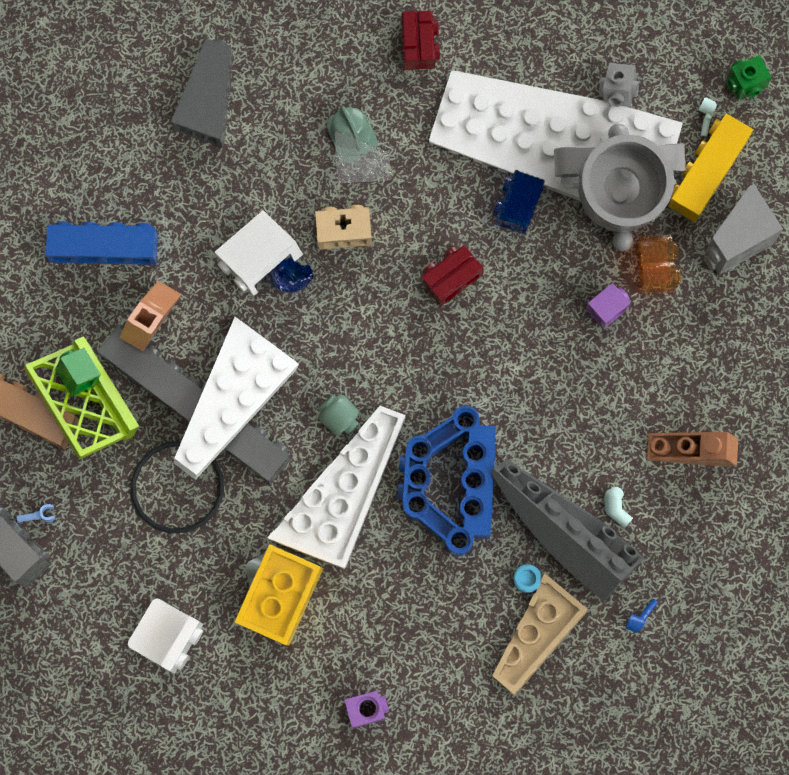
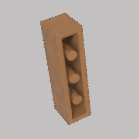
(31, 413)

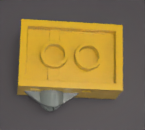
(277, 593)

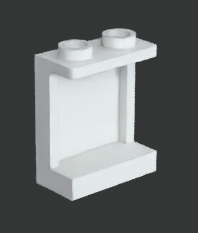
(256, 251)

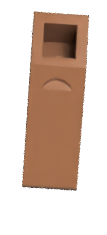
(149, 315)
(694, 448)

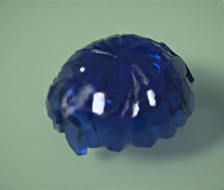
(283, 277)

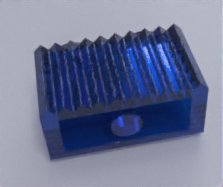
(519, 201)

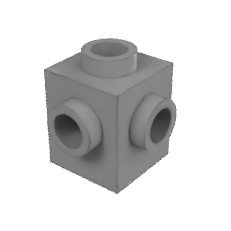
(619, 85)

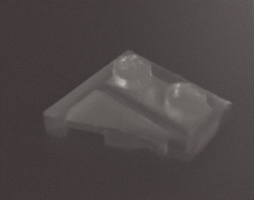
(360, 161)

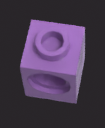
(608, 305)
(353, 707)

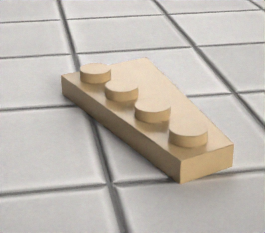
(543, 627)

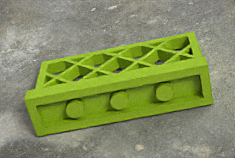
(104, 393)

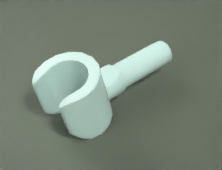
(707, 107)

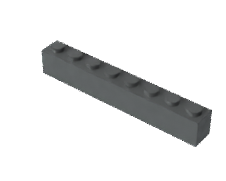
(182, 396)

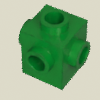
(748, 77)

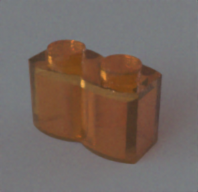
(657, 264)

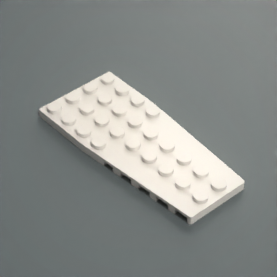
(523, 124)

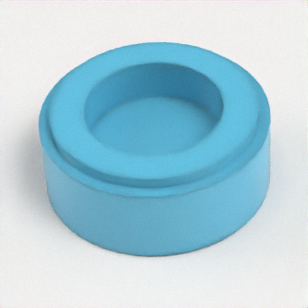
(527, 578)

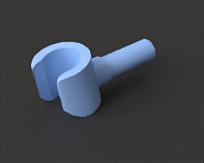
(37, 515)

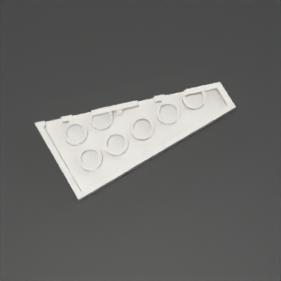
(239, 385)
(337, 503)

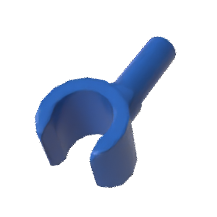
(635, 622)

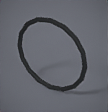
(163, 528)

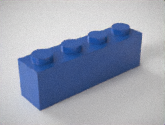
(102, 244)

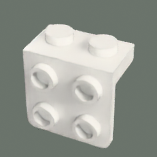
(165, 635)

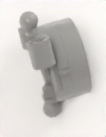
(650, 164)

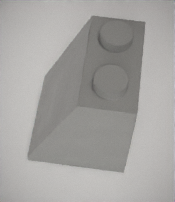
(743, 234)

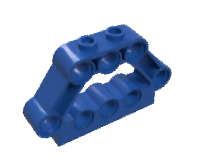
(435, 441)

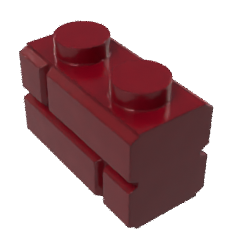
(418, 40)
(451, 274)

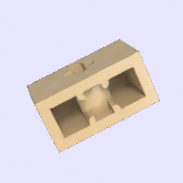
(356, 232)

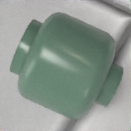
(338, 414)

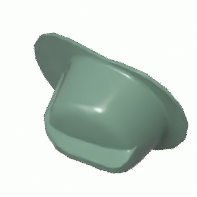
(353, 123)

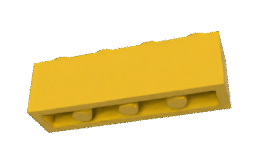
(710, 167)

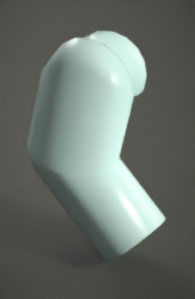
(613, 506)

